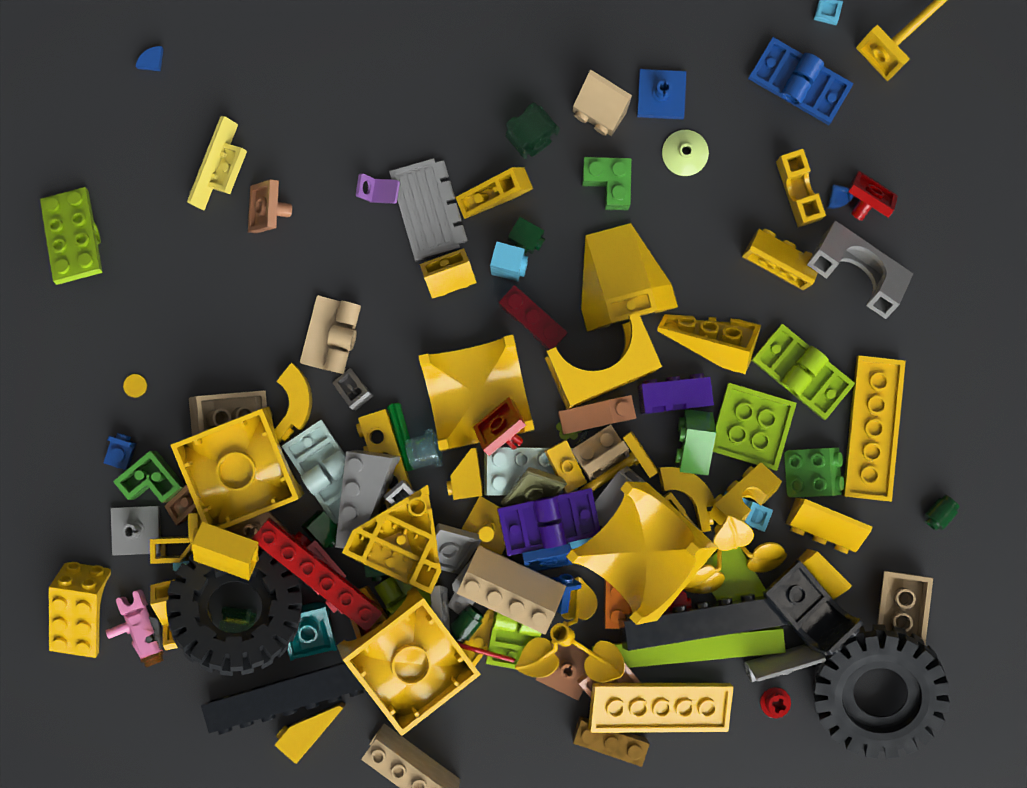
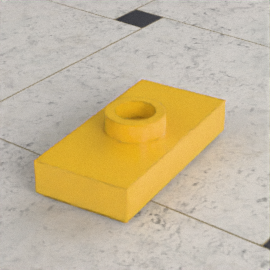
(565, 465)

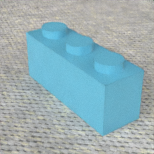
(508, 262)

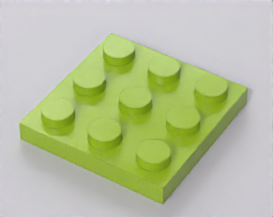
(753, 426)

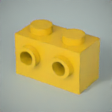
(448, 273)

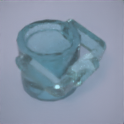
(424, 450)

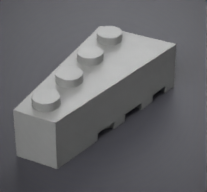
(363, 489)

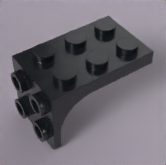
(811, 610)

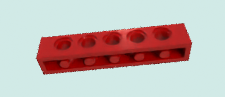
(318, 574)

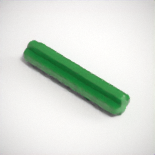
(400, 431)

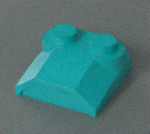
(314, 632)

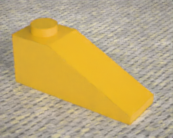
(494, 191)
(303, 733)

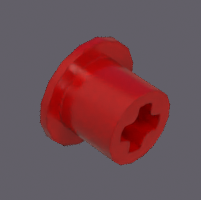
(775, 702)

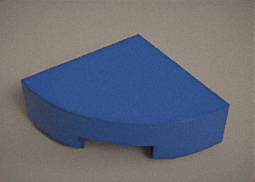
(150, 59)
(839, 197)

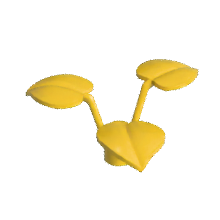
(730, 536)
(539, 655)

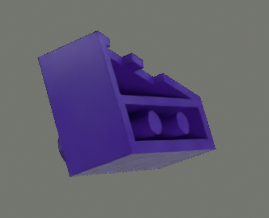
(675, 394)

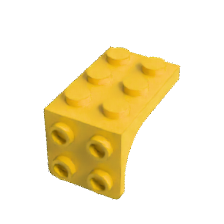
(76, 609)

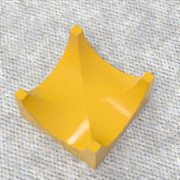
(635, 362)
(470, 385)
(236, 470)
(646, 551)
(409, 663)

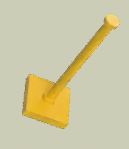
(884, 52)
(637, 456)
(485, 522)

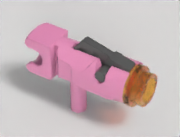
(142, 628)

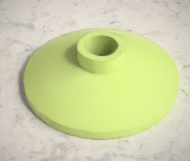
(684, 164)

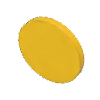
(135, 385)

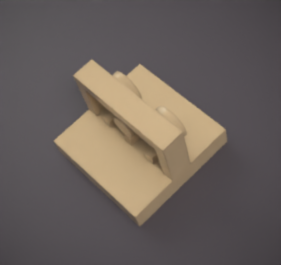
(600, 452)

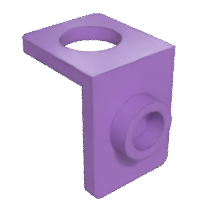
(378, 189)

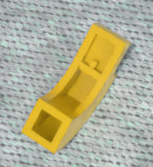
(299, 402)
(694, 488)

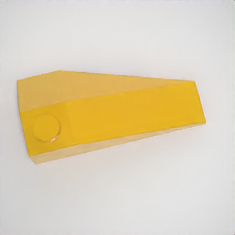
(722, 343)

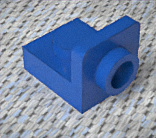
(120, 451)
(571, 584)

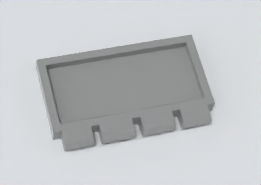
(426, 211)

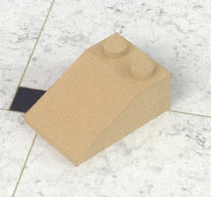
(601, 104)
(218, 409)

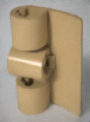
(330, 334)

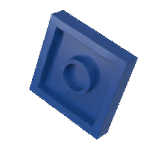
(661, 94)
(547, 558)

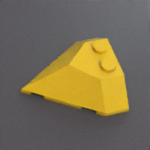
(400, 542)

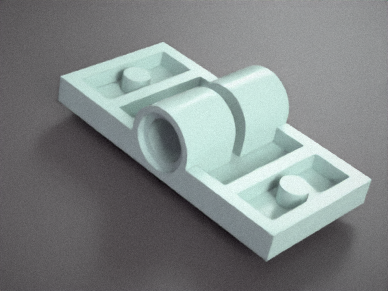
(320, 465)
(506, 466)

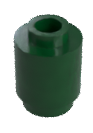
(941, 513)
(466, 623)

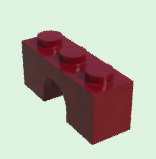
(532, 318)

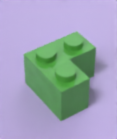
(614, 176)
(697, 439)
(151, 473)

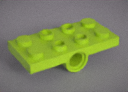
(71, 236)
(803, 371)
(508, 639)

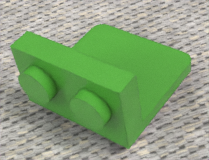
(814, 472)

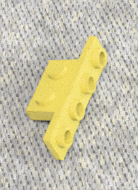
(219, 165)

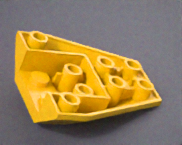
(621, 279)

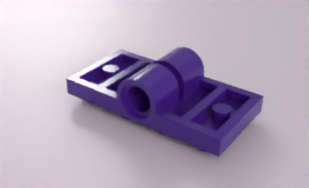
(549, 521)

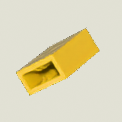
(224, 550)

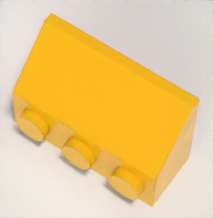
(780, 259)
(827, 526)

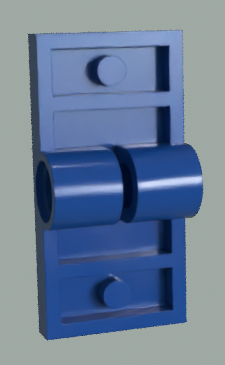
(801, 80)

